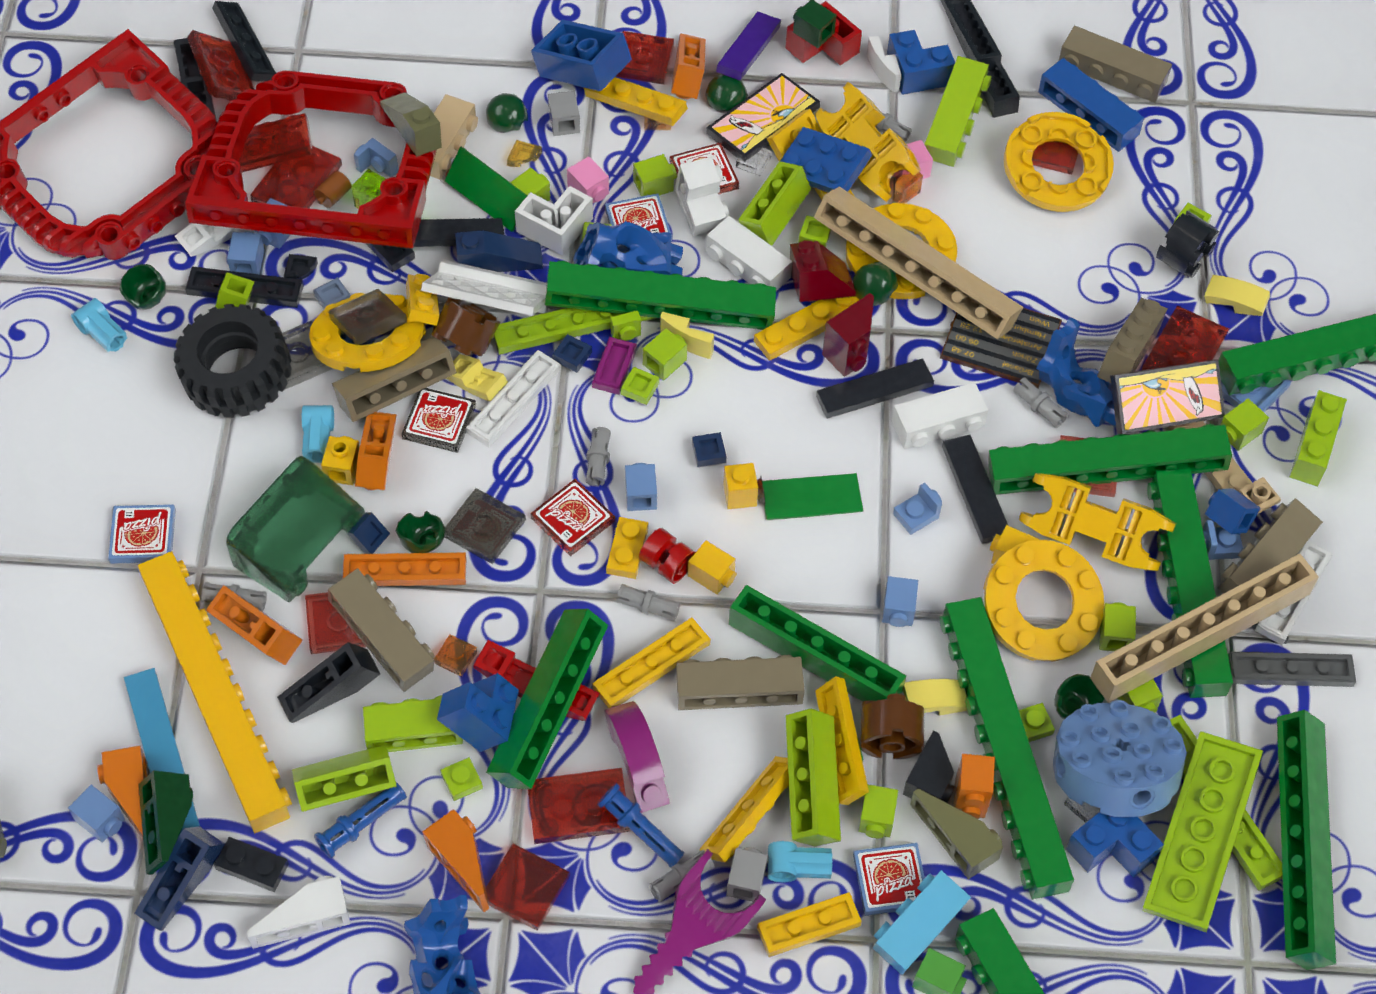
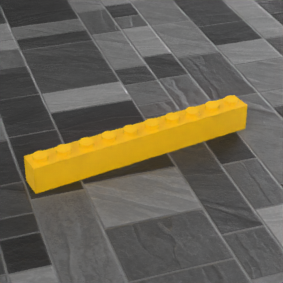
(214, 693)

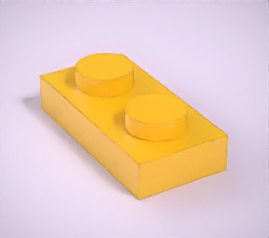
(784, 137)
(626, 546)

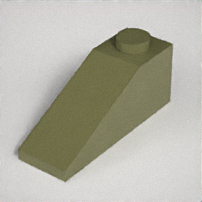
(414, 122)
(960, 834)

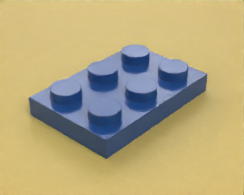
(827, 159)

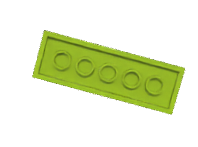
(1202, 831)

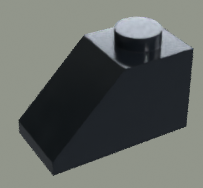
(932, 771)

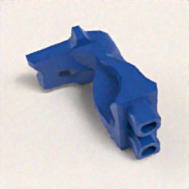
(645, 249)
(1059, 371)
(436, 936)

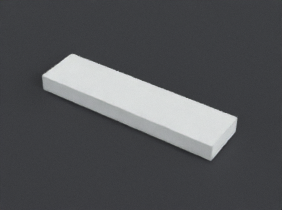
(513, 398)
(1280, 624)

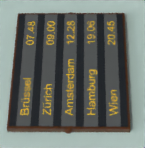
(1008, 357)

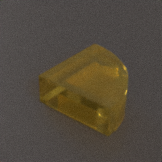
(523, 153)

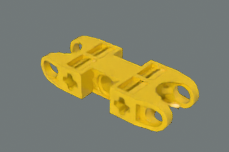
(857, 124)
(1096, 521)

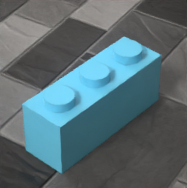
(920, 921)

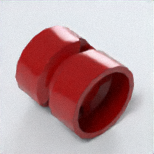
(663, 553)

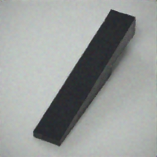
(979, 46)
(190, 73)

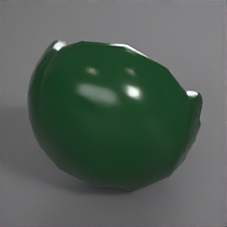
(725, 93)
(506, 112)
(877, 280)
(143, 286)
(421, 533)
(1075, 693)

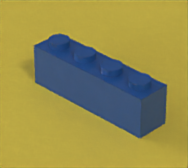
(1085, 98)

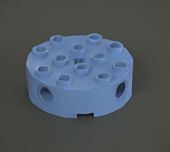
(1119, 759)

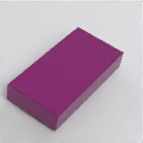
(614, 365)

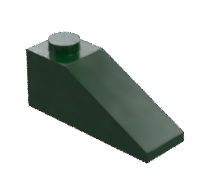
(164, 807)

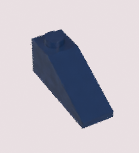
(497, 252)
(179, 877)

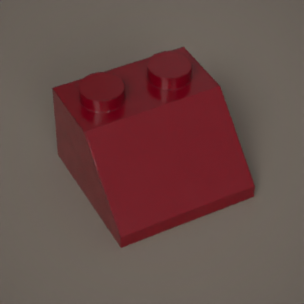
(819, 273)
(848, 336)

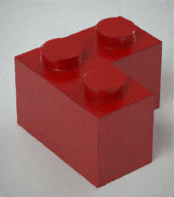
(840, 46)

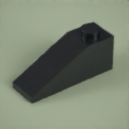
(329, 682)

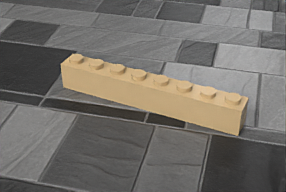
(918, 262)
(1203, 627)

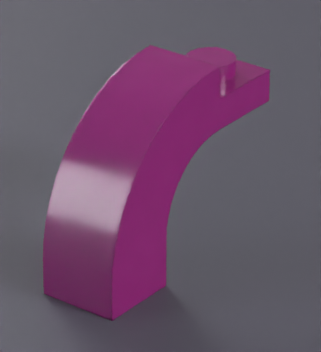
(640, 755)

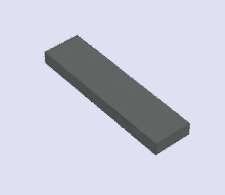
(1292, 669)

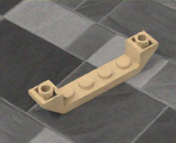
(1258, 492)

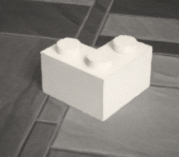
(699, 197)
(554, 224)

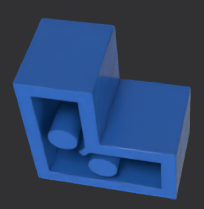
(920, 67)
(480, 711)
(1121, 837)

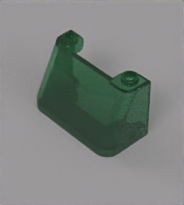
(291, 528)

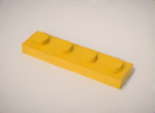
(640, 101)
(799, 326)
(651, 663)
(851, 777)
(748, 811)

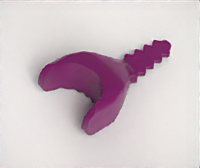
(692, 927)

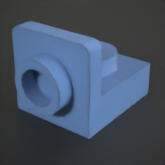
(378, 155)
(919, 509)
(1221, 543)

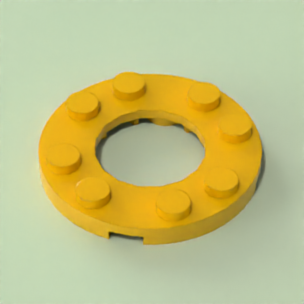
(1067, 129)
(921, 222)
(339, 354)
(1009, 624)

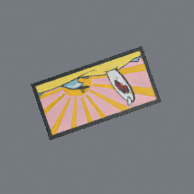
(760, 115)
(1167, 396)

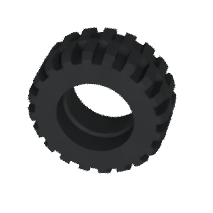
(222, 332)

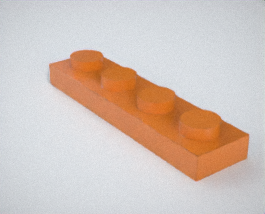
(409, 568)

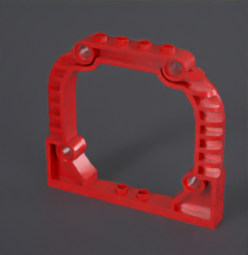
(118, 64)
(218, 186)

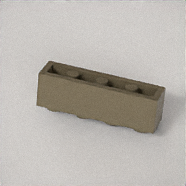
(1116, 64)
(1133, 339)
(373, 390)
(1274, 544)
(381, 629)
(739, 683)

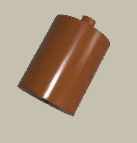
(332, 189)

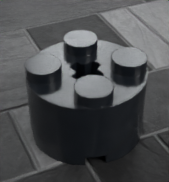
(1188, 243)

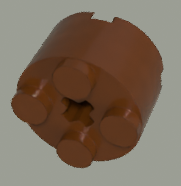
(466, 326)
(892, 727)

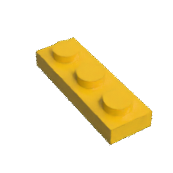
(421, 305)
(809, 924)

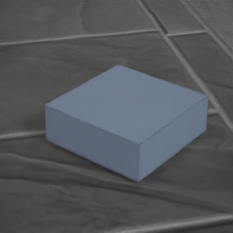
(331, 292)

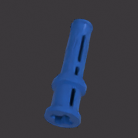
(630, 816)
(345, 824)

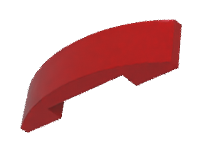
(500, 660)

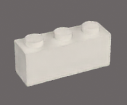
(747, 254)
(939, 415)

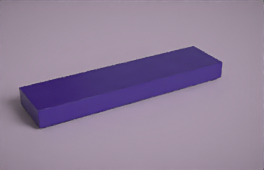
(748, 46)

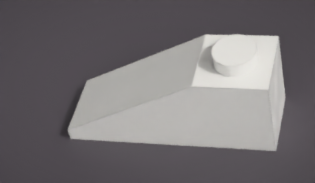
(308, 911)

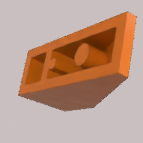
(688, 66)
(375, 451)
(254, 625)
(122, 773)
(455, 847)

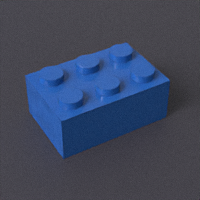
(581, 55)

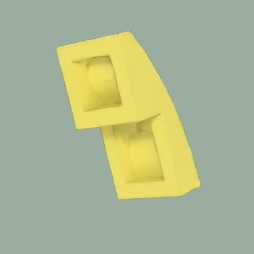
(1242, 295)
(697, 341)
(476, 379)
(936, 695)

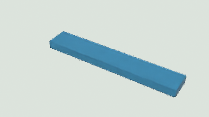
(156, 728)

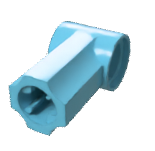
(96, 321)
(316, 424)
(789, 862)

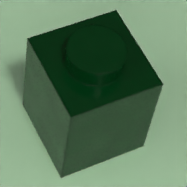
(814, 23)

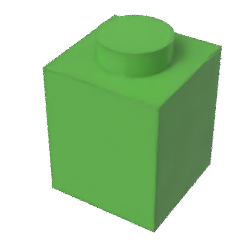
(939, 975)

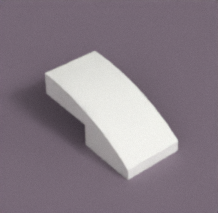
(884, 65)
(202, 238)

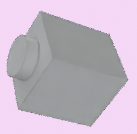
(564, 113)
(747, 874)

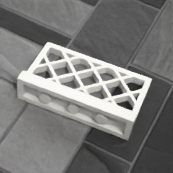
(487, 288)

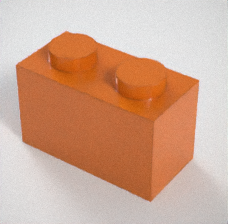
(974, 784)

